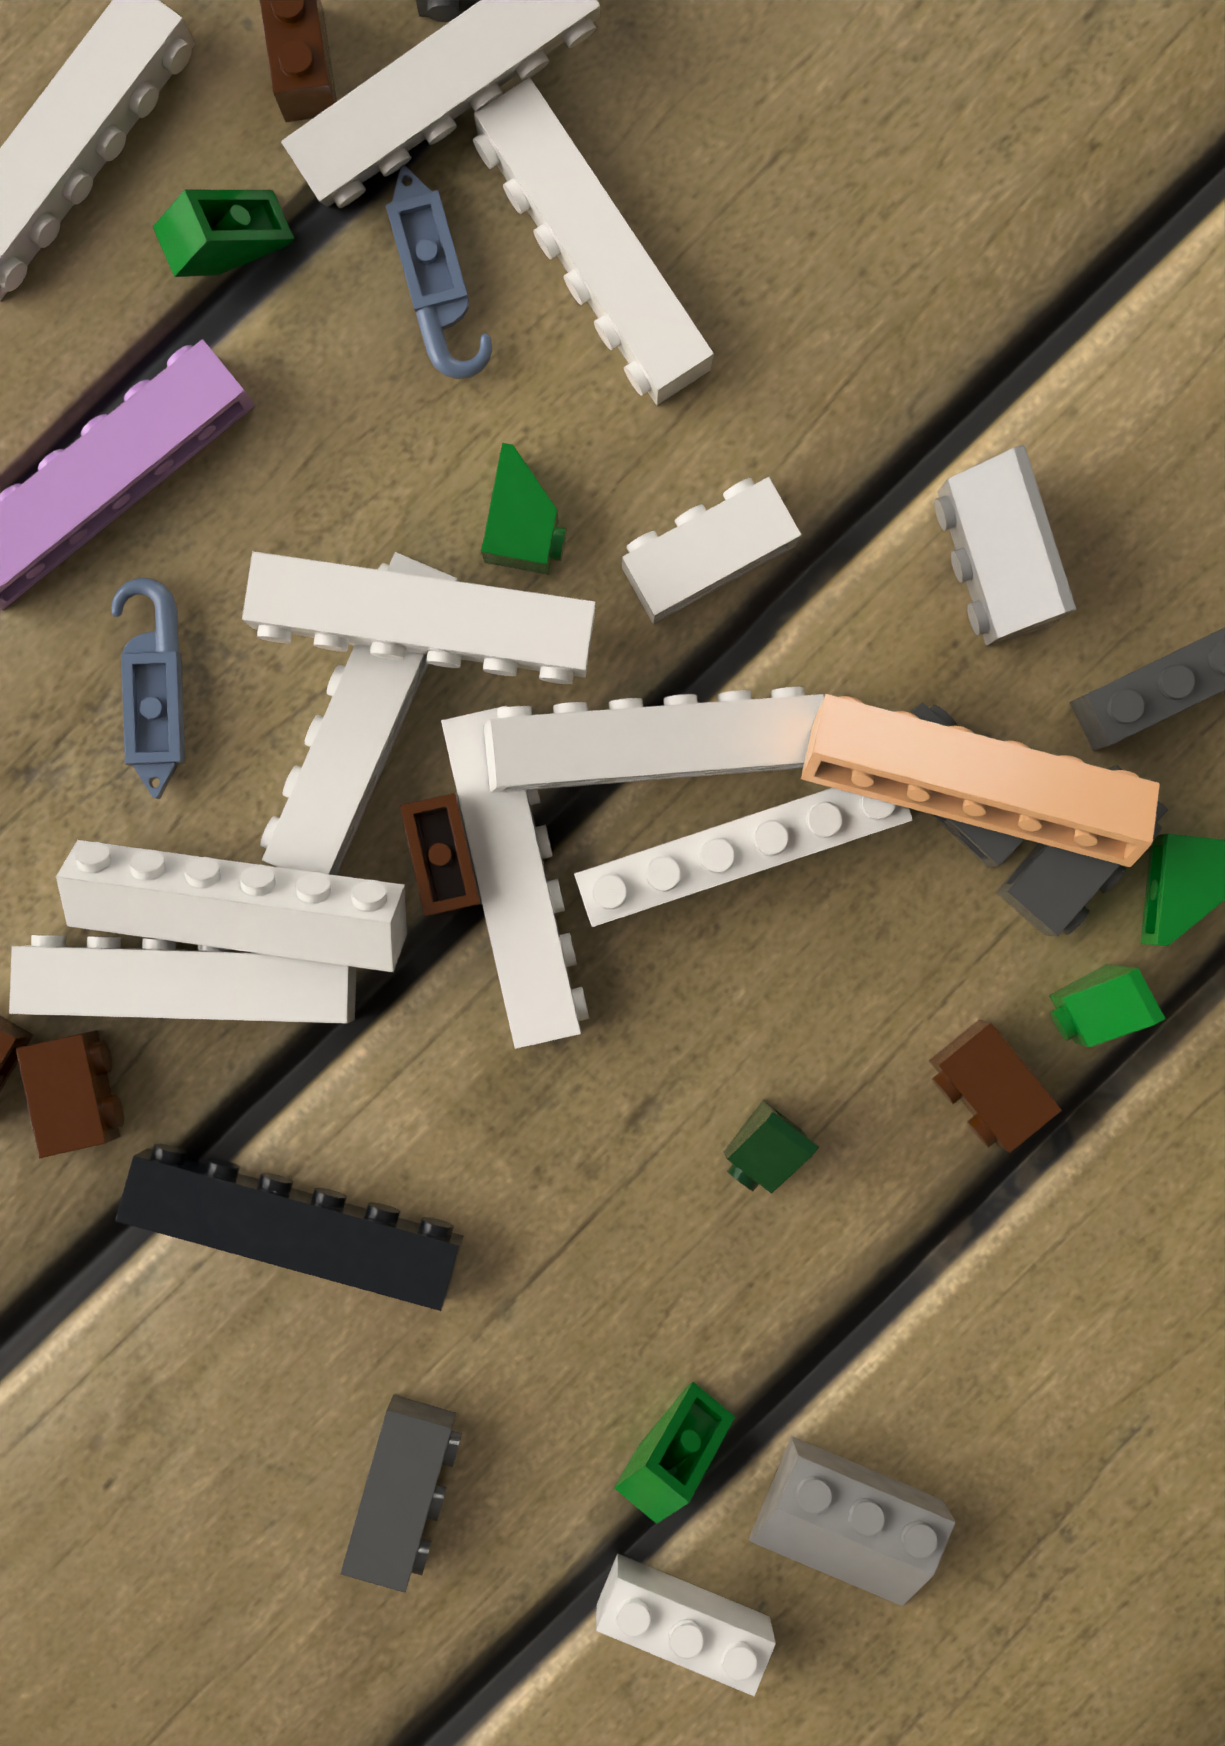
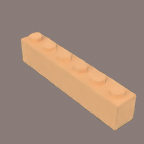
(981, 780)

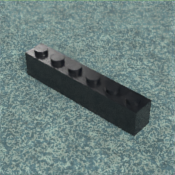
(290, 1226)

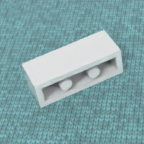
(709, 548)
(685, 1624)

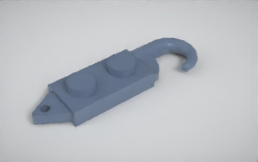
(432, 272)
(152, 689)

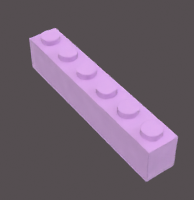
(114, 464)

